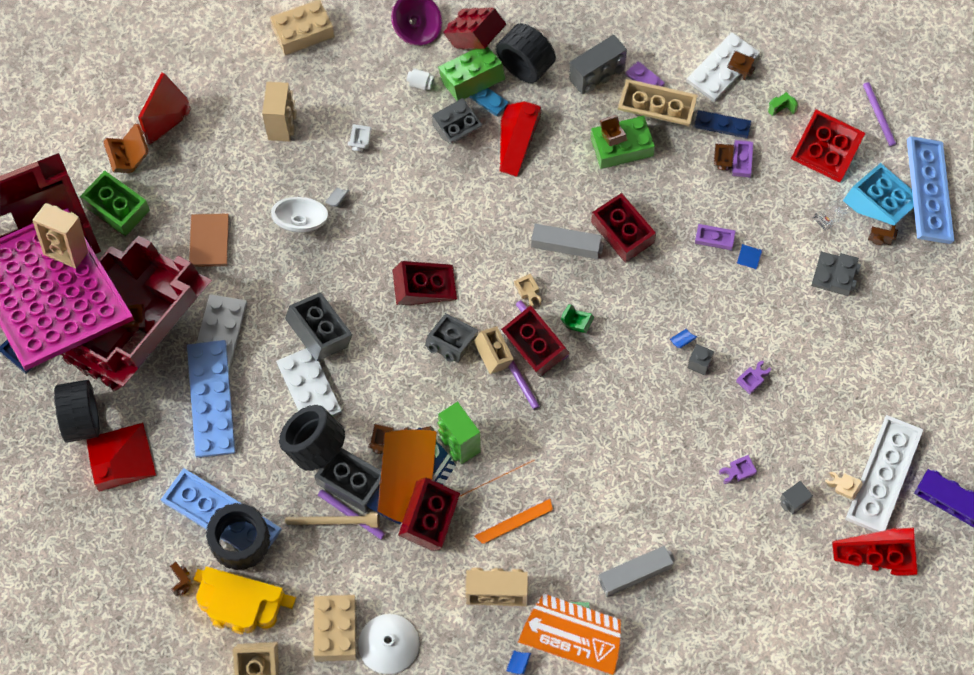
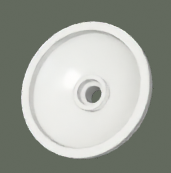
(299, 214)
(389, 657)

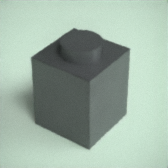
(700, 359)
(795, 498)

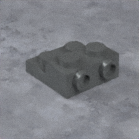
(836, 273)
(451, 338)

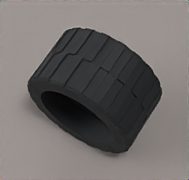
(526, 53)
(76, 411)
(312, 437)
(231, 514)

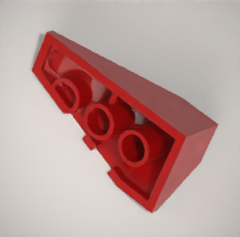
(517, 131)
(886, 549)

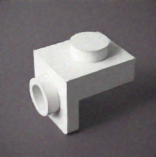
(360, 137)

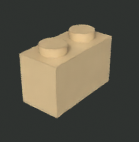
(493, 350)

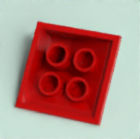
(163, 109)
(828, 145)
(120, 457)

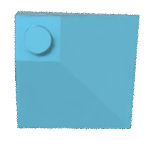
(881, 196)

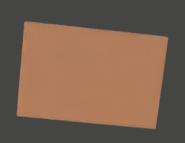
(209, 240)

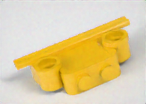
(239, 601)

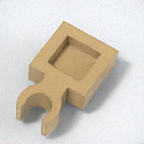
(528, 288)
(845, 486)

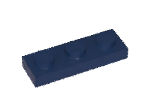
(722, 124)

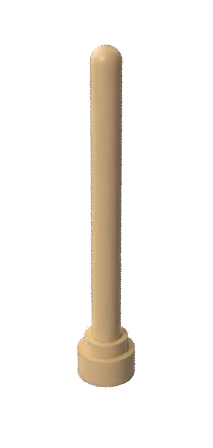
(371, 520)

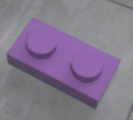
(640, 73)
(742, 158)
(715, 237)

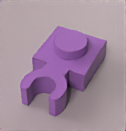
(752, 379)
(740, 468)

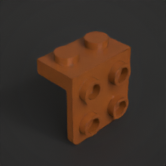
(128, 152)

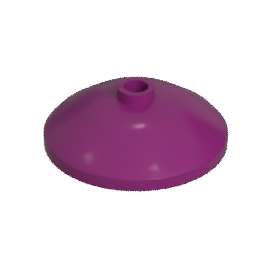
(426, 21)

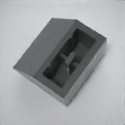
(455, 121)

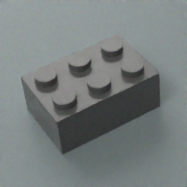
(598, 64)
(318, 326)
(349, 479)

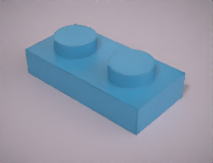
(490, 101)

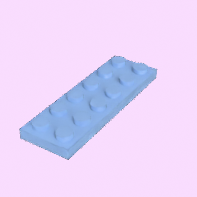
(930, 190)
(211, 399)
(201, 500)

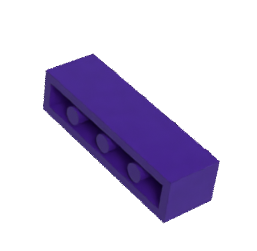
(947, 496)

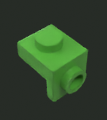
(779, 103)

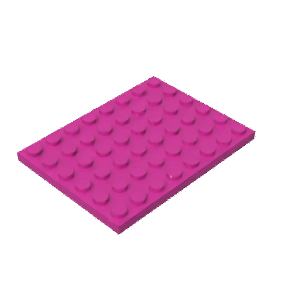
(51, 304)

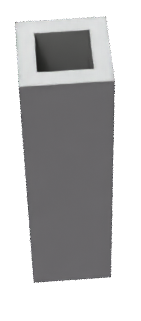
(566, 241)
(636, 570)

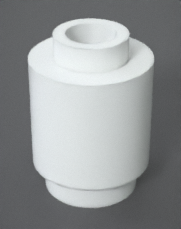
(420, 79)

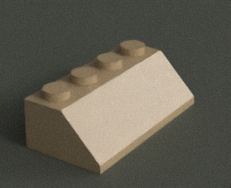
(658, 102)

